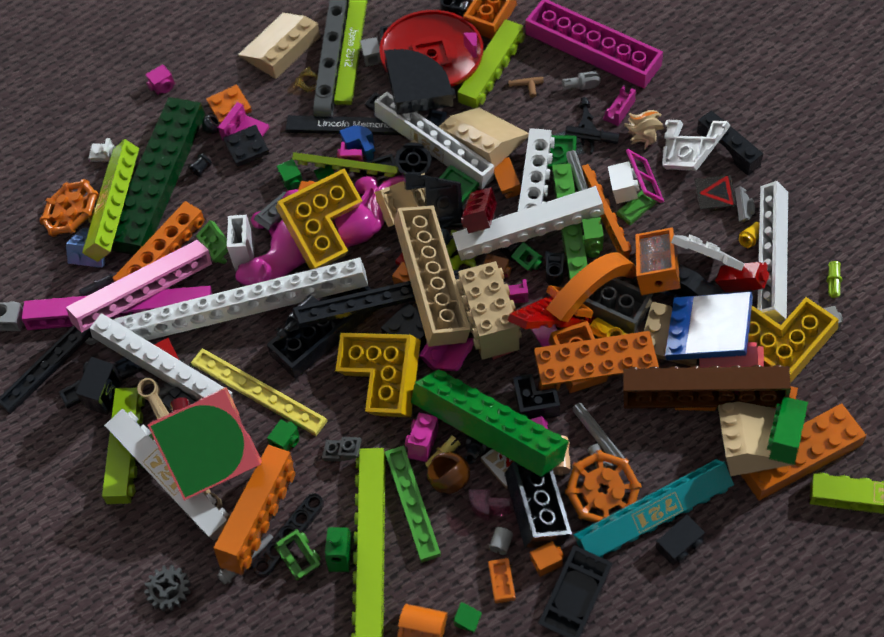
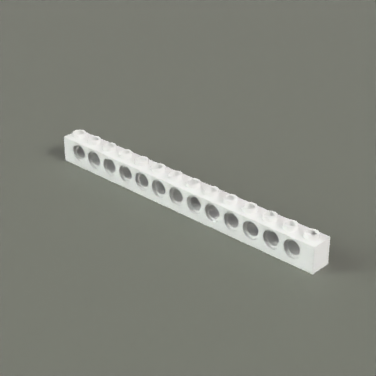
(246, 300)

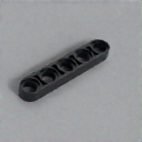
(290, 525)

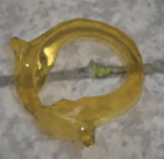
(298, 81)

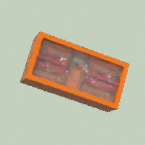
(657, 261)

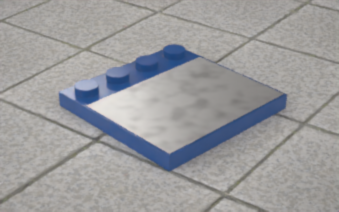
(709, 326)

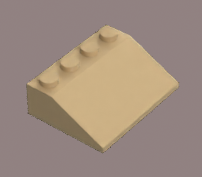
(281, 43)
(485, 134)
(746, 437)

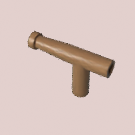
(527, 81)

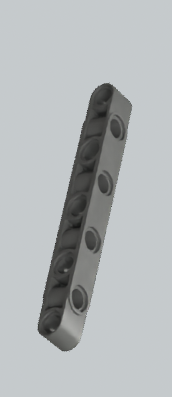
(330, 58)

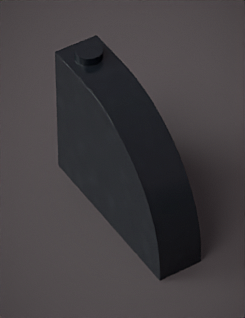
(417, 82)

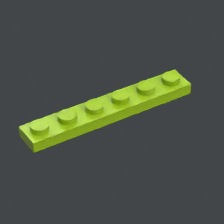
(338, 164)

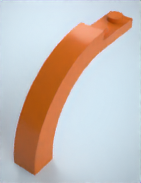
(587, 282)

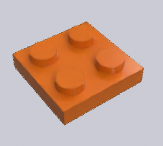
(225, 100)

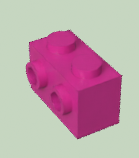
(422, 437)

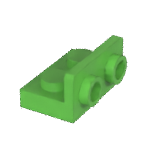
(214, 241)

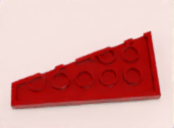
(537, 315)

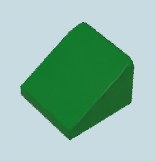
(467, 617)

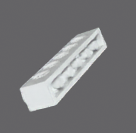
(537, 140)

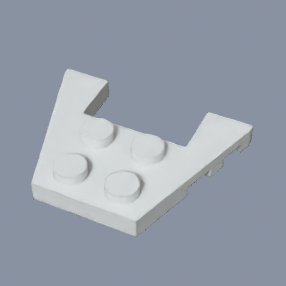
(689, 151)
(708, 249)

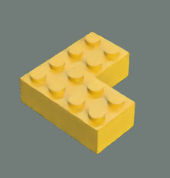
(310, 216)
(796, 339)
(389, 363)

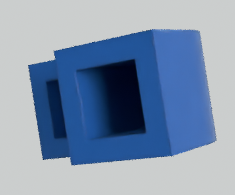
(359, 138)

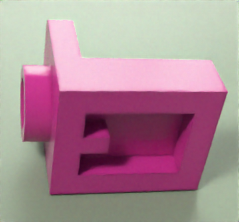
(352, 154)

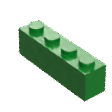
(787, 430)

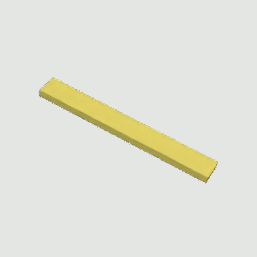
(259, 392)

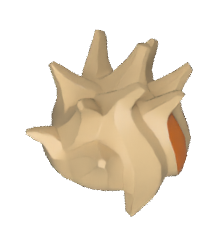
(644, 127)

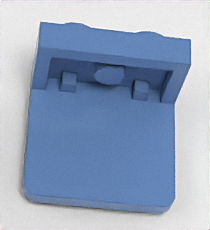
(75, 248)

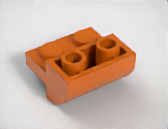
(421, 622)

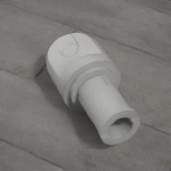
(582, 81)

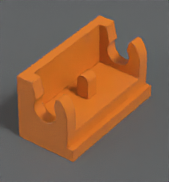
(507, 178)

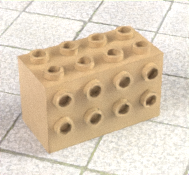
(487, 309)

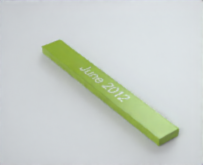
(350, 52)

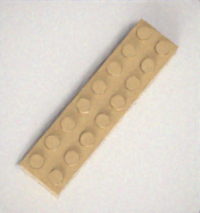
(431, 276)

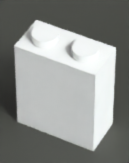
(240, 240)

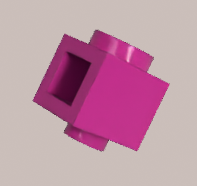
(160, 80)

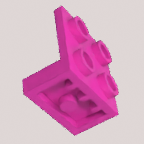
(238, 120)
(446, 357)

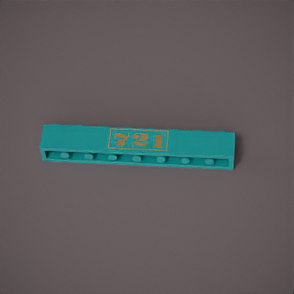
(655, 509)

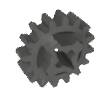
(173, 594)

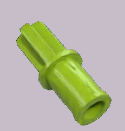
(834, 279)

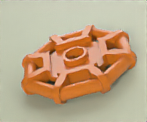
(68, 207)
(591, 485)

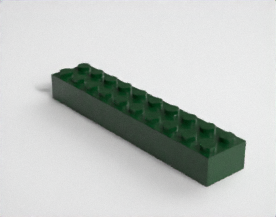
(157, 174)

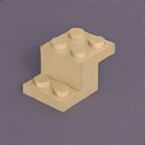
(398, 197)

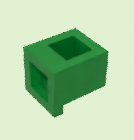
(521, 256)

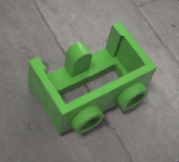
(593, 236)
(301, 541)

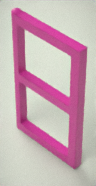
(650, 177)

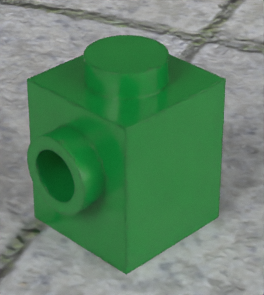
(284, 435)

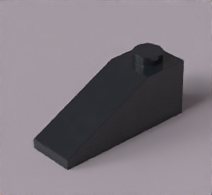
(694, 284)

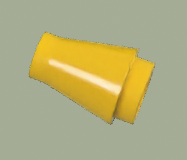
(750, 235)

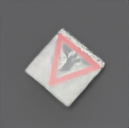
(715, 193)

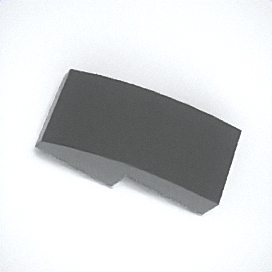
(342, 449)

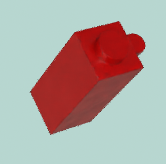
(751, 277)

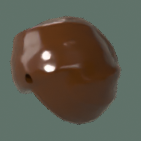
(448, 472)

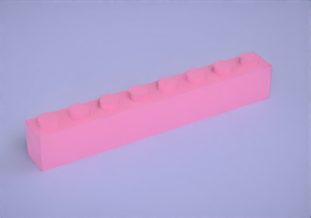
(139, 285)

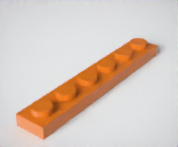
(609, 219)

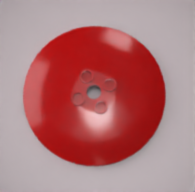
(436, 34)

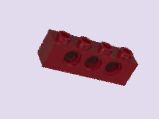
(479, 210)

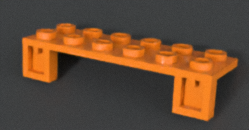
(593, 358)

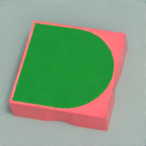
(204, 443)

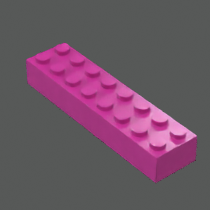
(594, 43)

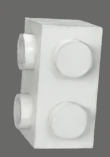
(623, 182)

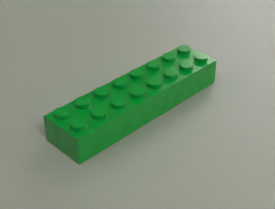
(490, 422)

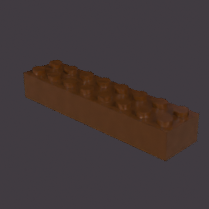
(705, 386)

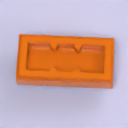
(501, 580)

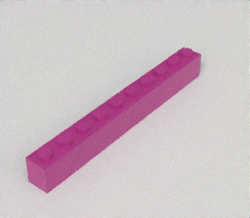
(53, 312)

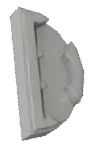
(745, 205)

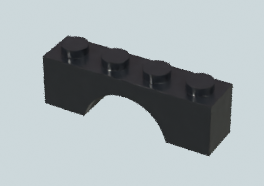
(744, 153)

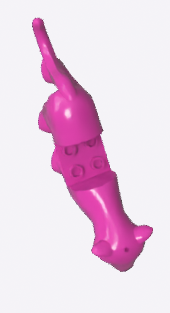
(353, 228)

